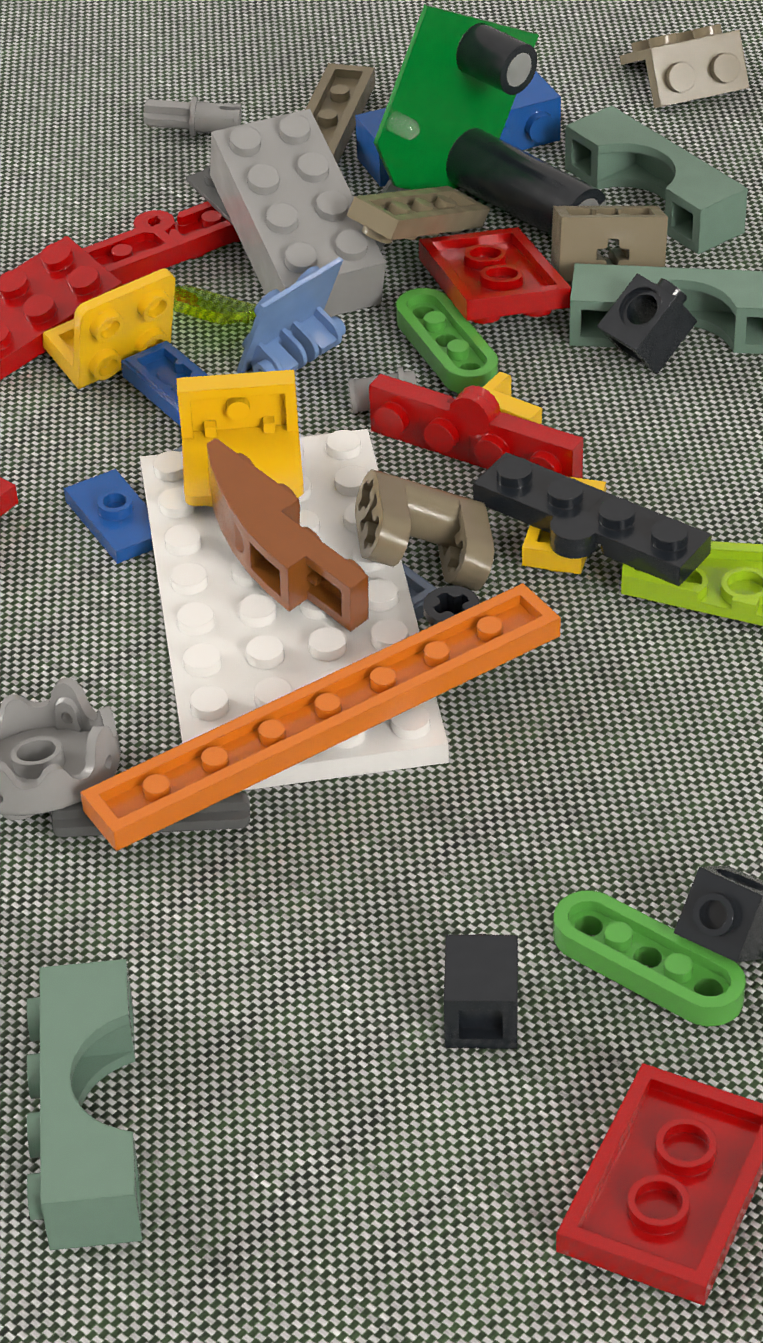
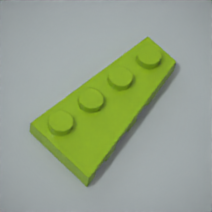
(722, 585)

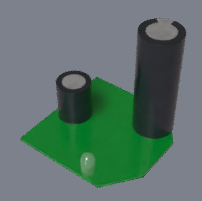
(451, 114)

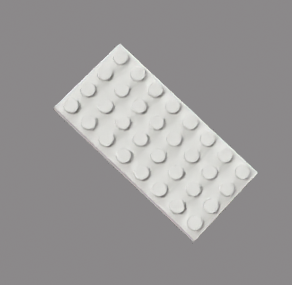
(243, 649)

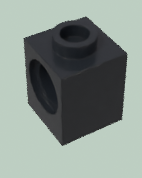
(645, 340)
(724, 913)
(481, 991)

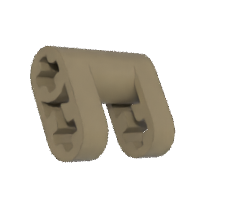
(396, 508)

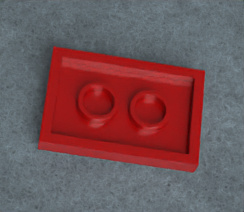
(494, 275)
(43, 296)
(668, 1185)

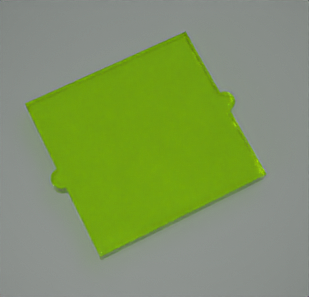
(212, 306)

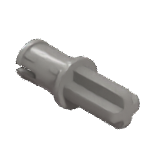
(193, 115)

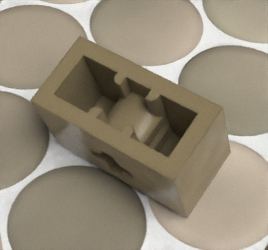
(584, 229)

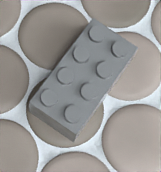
(294, 208)

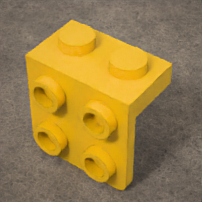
(113, 328)
(250, 416)

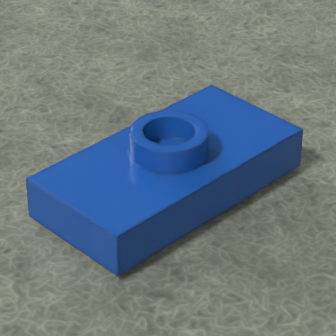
(156, 375)
(112, 514)

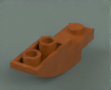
(279, 554)

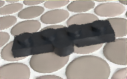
(586, 516)

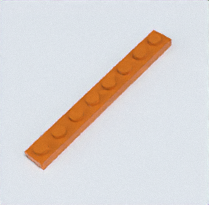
(317, 716)

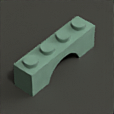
(621, 152)
(719, 300)
(87, 1168)

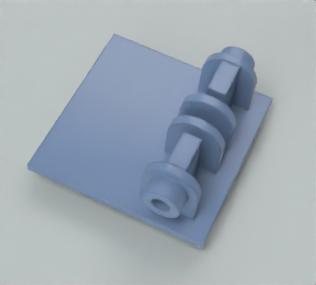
(293, 324)

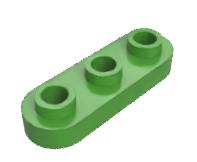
(445, 339)
(684, 975)

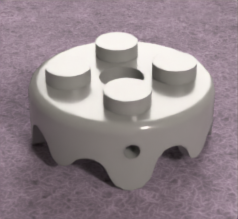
(53, 750)

